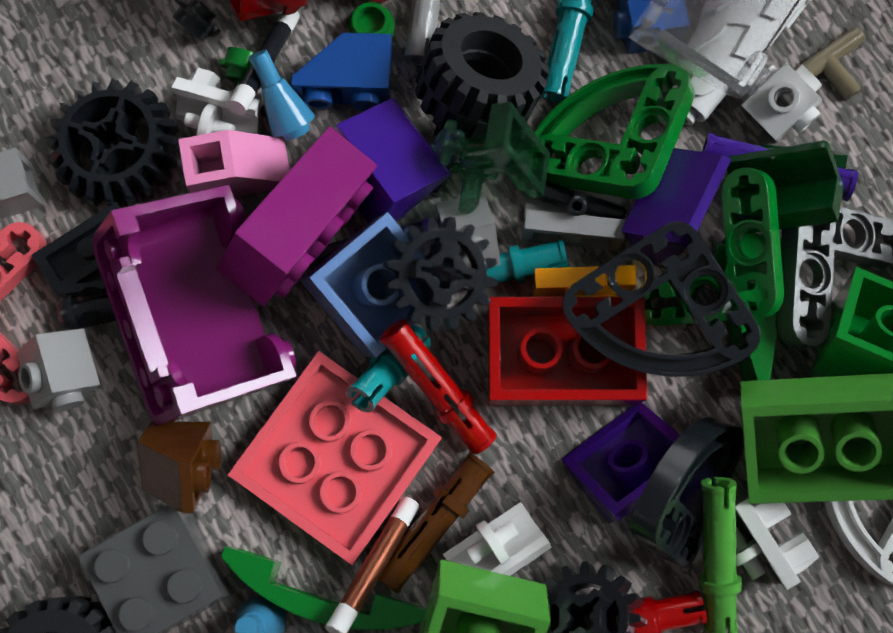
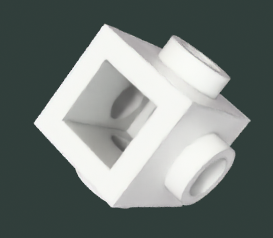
(781, 120)

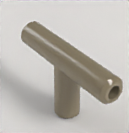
(828, 63)

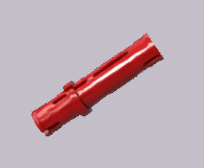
(473, 429)

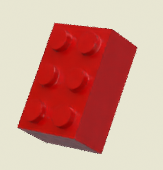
(545, 362)

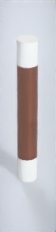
(372, 566)

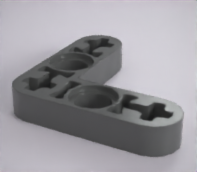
(826, 244)

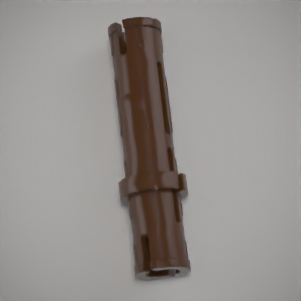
(435, 521)

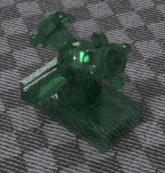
(507, 149)

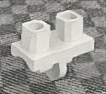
(204, 105)
(502, 544)
(785, 558)

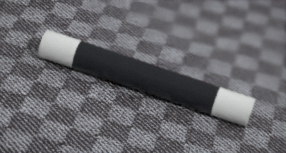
(250, 82)

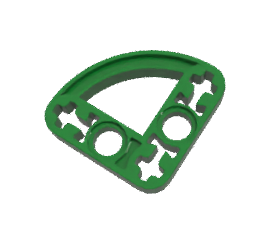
(623, 158)

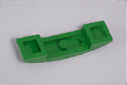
(261, 573)

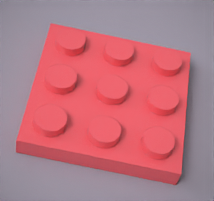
(333, 464)

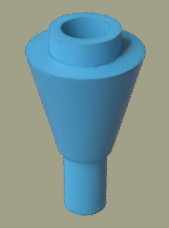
(285, 110)
(260, 616)

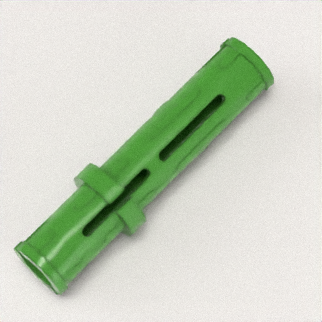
(719, 548)

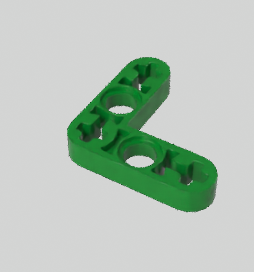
(742, 270)

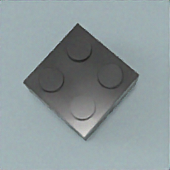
(155, 573)

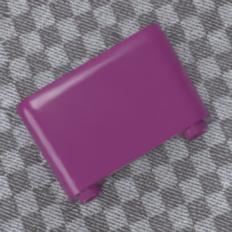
(181, 319)

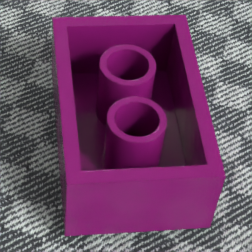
(298, 218)

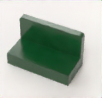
(804, 180)

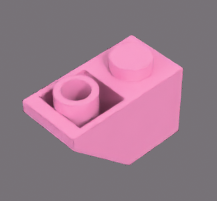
(233, 158)

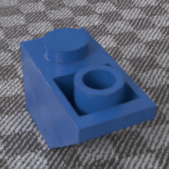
(348, 71)

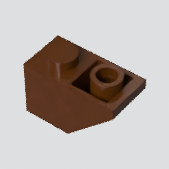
(178, 462)

